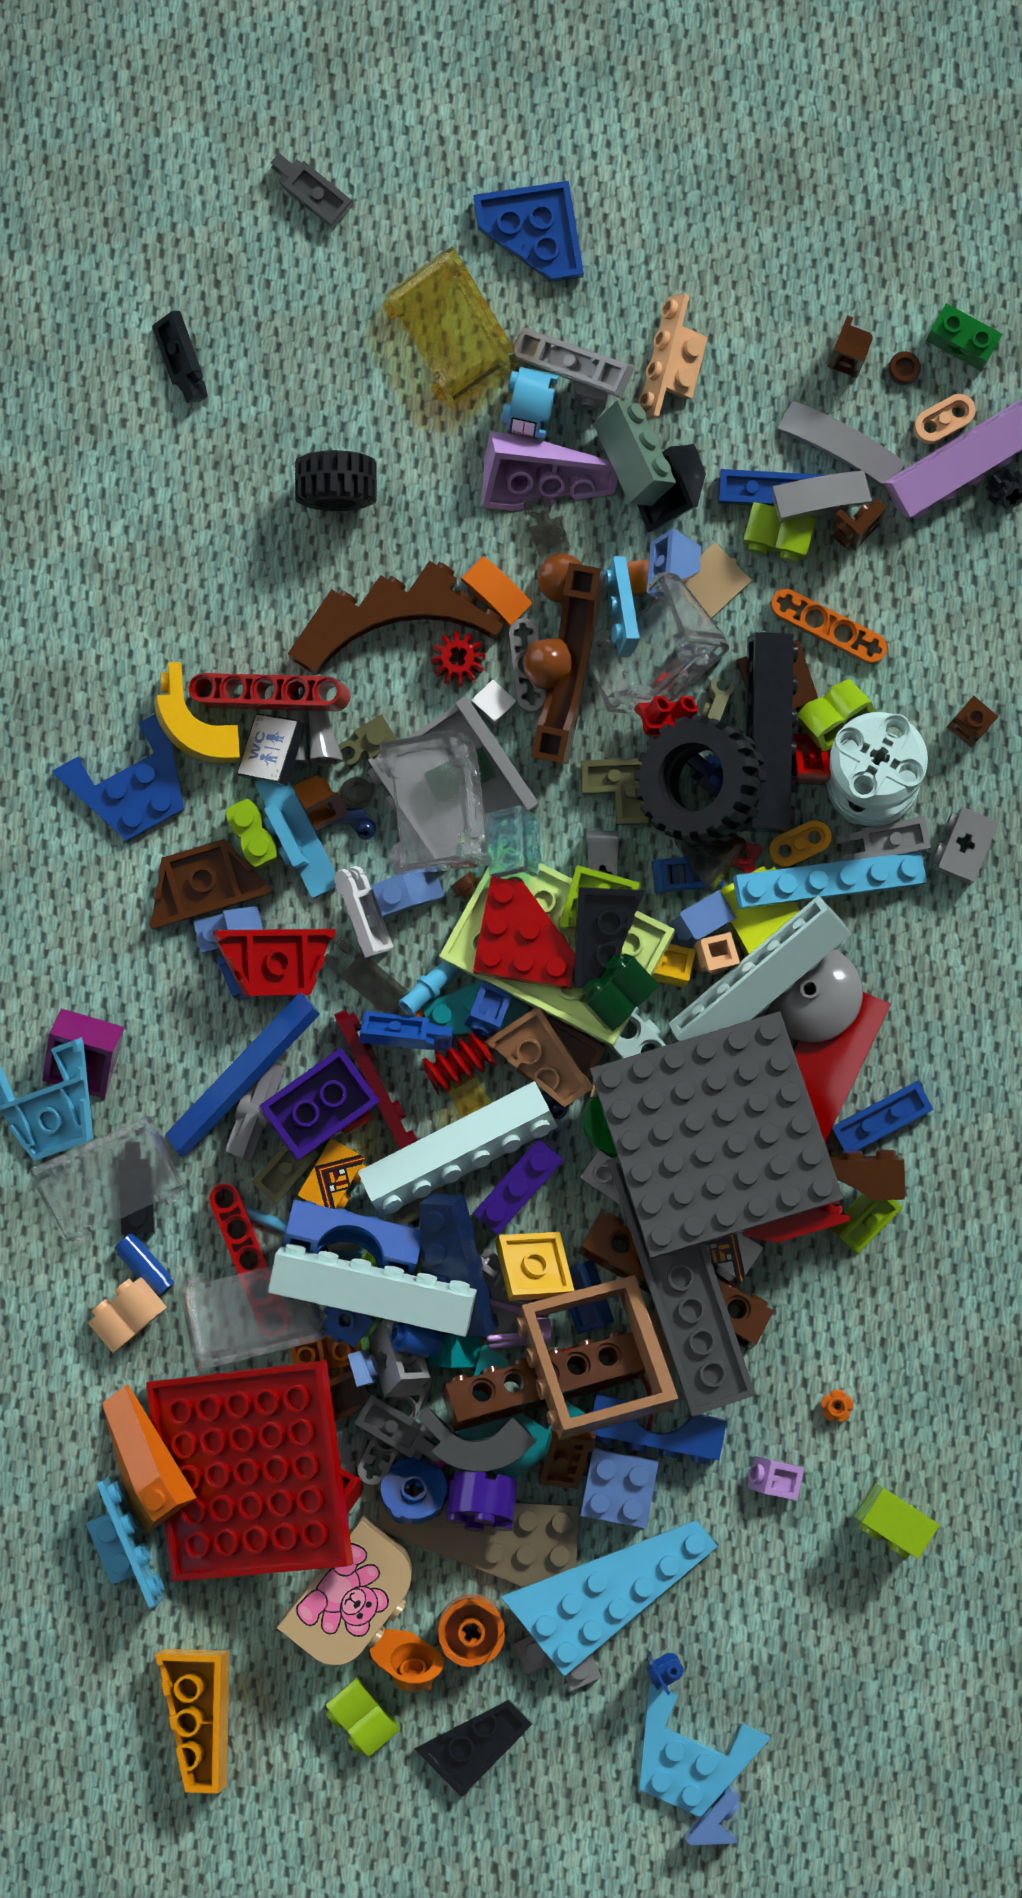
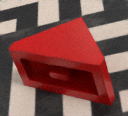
(810, 763)

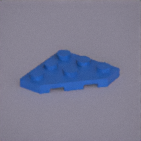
(535, 227)

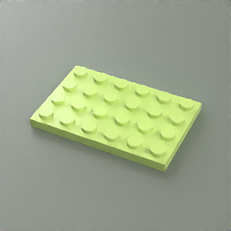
(645, 941)

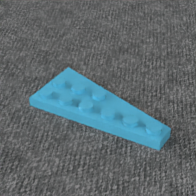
(593, 1601)

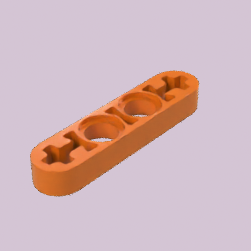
(830, 622)

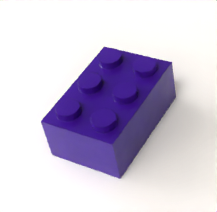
(318, 1104)

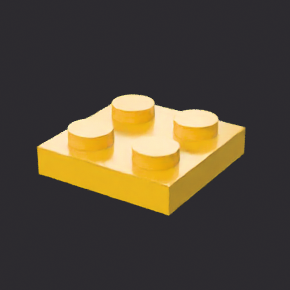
(533, 1265)

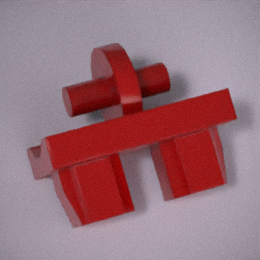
(662, 712)

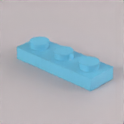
(621, 607)

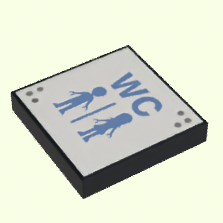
(271, 749)

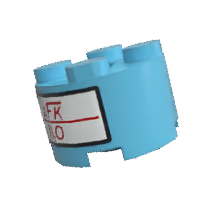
(530, 402)

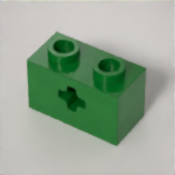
(964, 337)

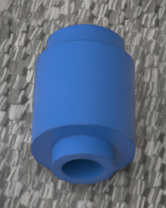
(415, 1340)

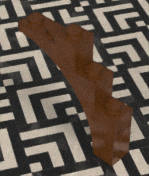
(387, 602)

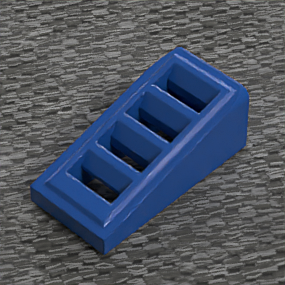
(661, 880)

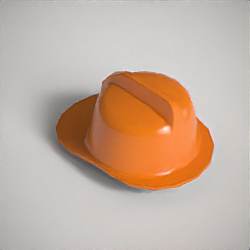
(407, 1660)

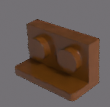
(856, 531)
(566, 1460)

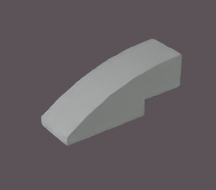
(820, 495)

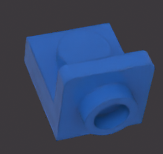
(488, 1010)

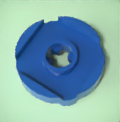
(413, 1509)

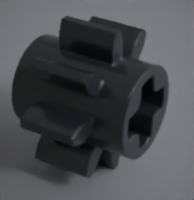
(1005, 488)

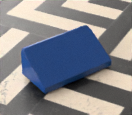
(594, 1314)

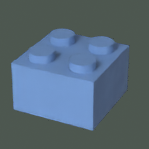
(619, 1487)

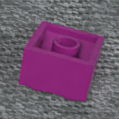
(101, 1048)

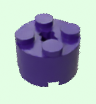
(481, 1501)

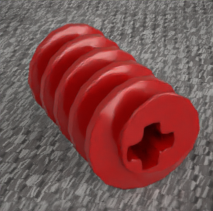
(458, 1062)

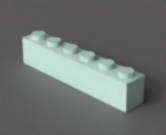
(765, 972)
(457, 1149)
(372, 1290)

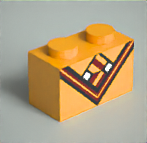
(333, 1176)

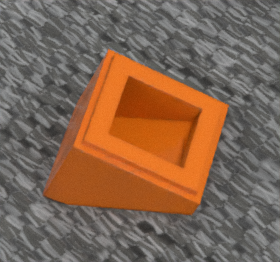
(638, 576)

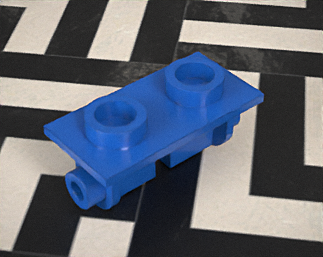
(664, 1670)

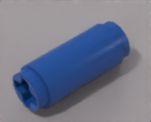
(144, 1264)

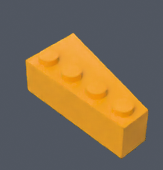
(198, 1709)

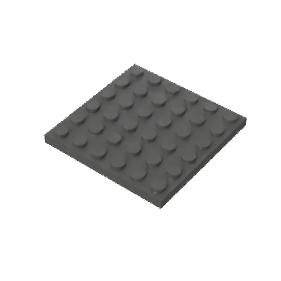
(716, 1135)

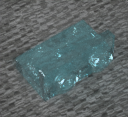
(513, 842)

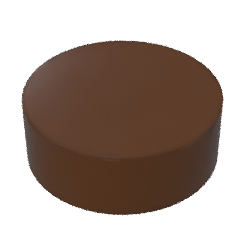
(904, 368)

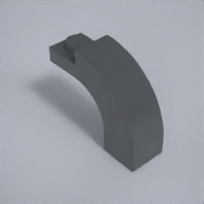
(480, 1454)

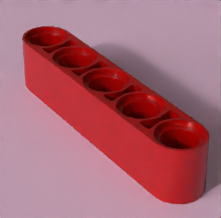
(254, 692)
(225, 1217)

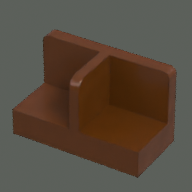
(850, 349)

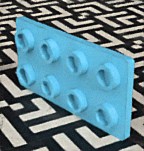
(119, 1546)

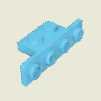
(298, 838)

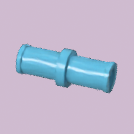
(427, 988)

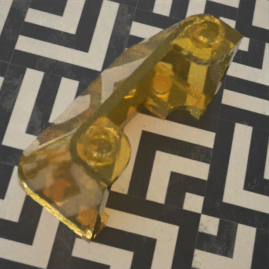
(452, 328)

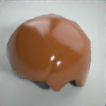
(553, 575)
(546, 662)

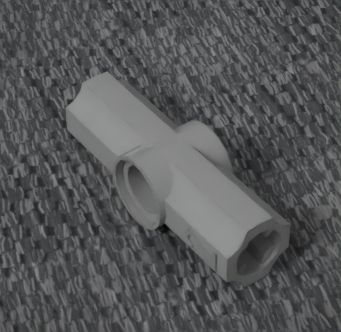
(249, 1120)

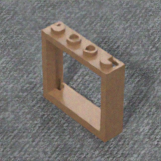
(646, 1341)

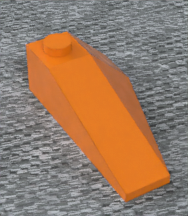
(147, 1469)

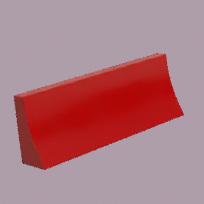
(834, 1064)

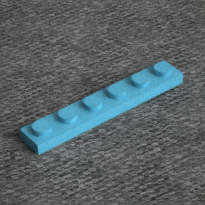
(829, 880)

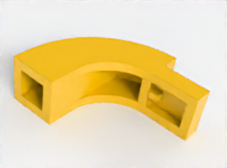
(186, 732)

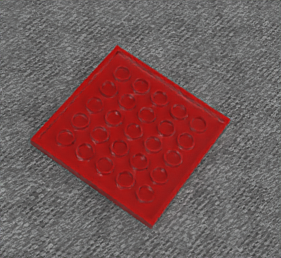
(262, 1472)

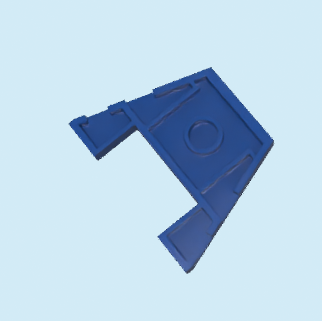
(137, 795)

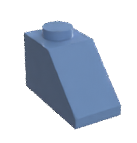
(674, 554)
(407, 892)

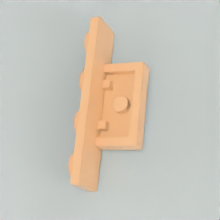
(674, 358)

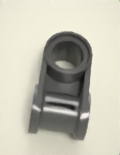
(603, 851)

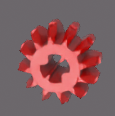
(470, 659)

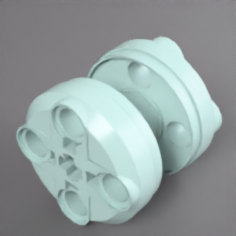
(876, 768)

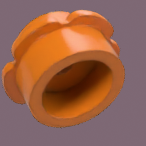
(830, 1400)

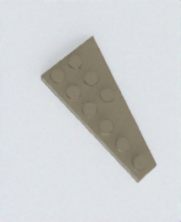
(536, 1548)

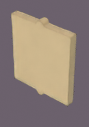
(717, 581)

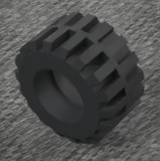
(335, 480)

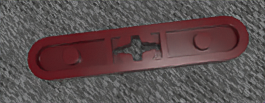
(364, 1056)

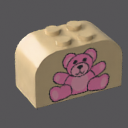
(348, 1605)

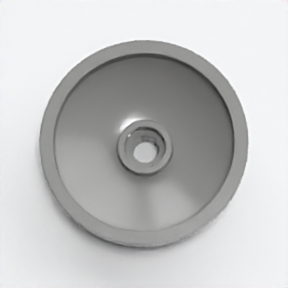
(829, 1009)

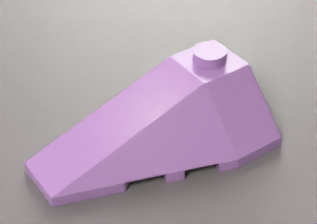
(528, 469)

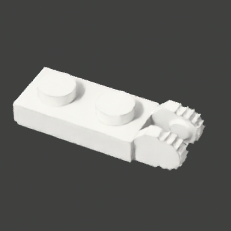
(363, 911)

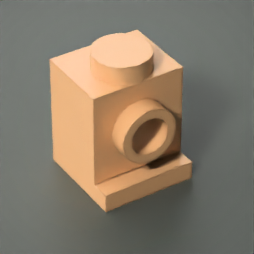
(715, 954)

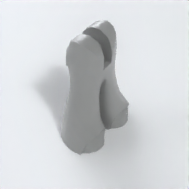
(323, 745)

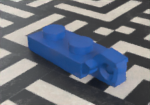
(404, 1032)

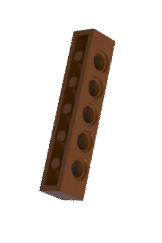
(599, 1250)
(468, 1412)

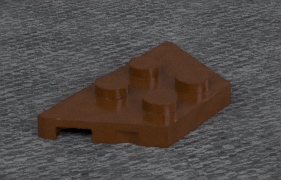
(203, 882)

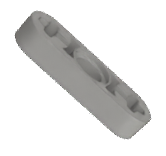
(515, 642)

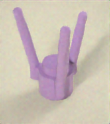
(513, 1339)

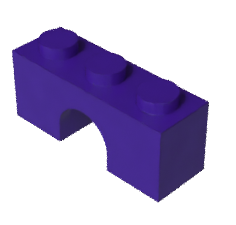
(518, 1186)

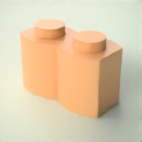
(126, 1314)

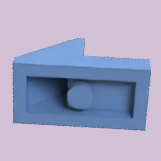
(233, 919)
(702, 919)
(708, 1829)

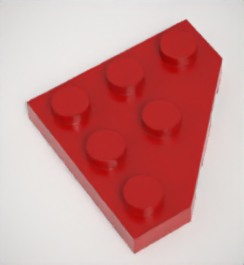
(521, 940)

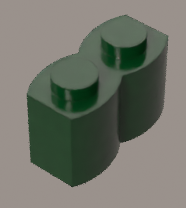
(618, 991)

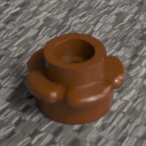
(465, 886)

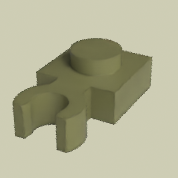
(369, 739)

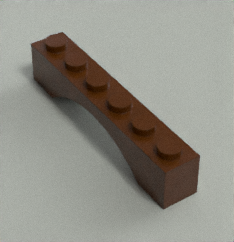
(577, 629)
(874, 1176)

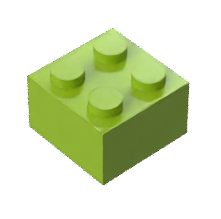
(897, 1521)

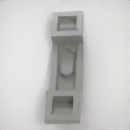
(840, 442)

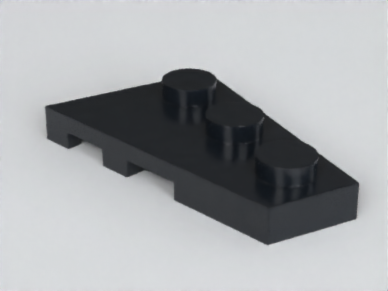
(601, 929)
(474, 1746)

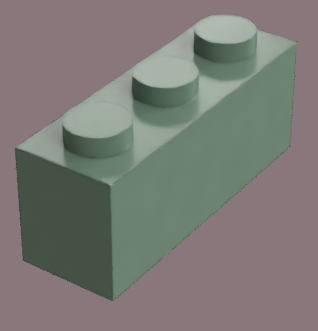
(634, 453)

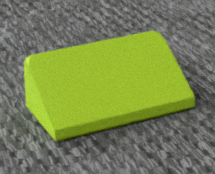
(866, 1221)

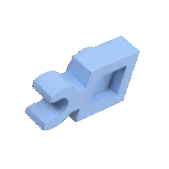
(364, 1367)

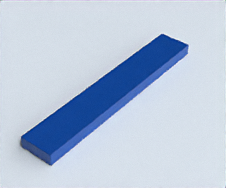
(242, 1074)

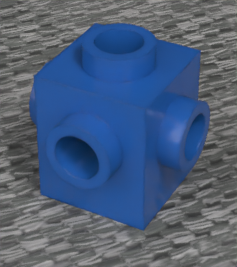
(349, 1332)

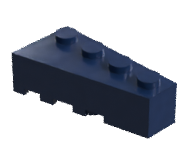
(451, 1254)

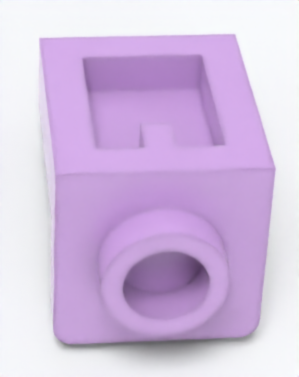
(775, 1478)

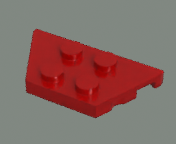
(274, 959)

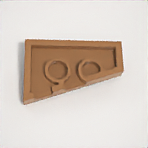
(543, 1056)

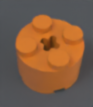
(478, 1648)

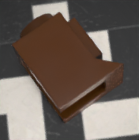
(972, 721)
(319, 801)

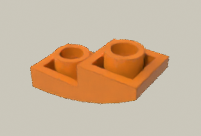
(497, 590)
(325, 1349)

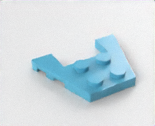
(55, 1115)
(684, 1769)

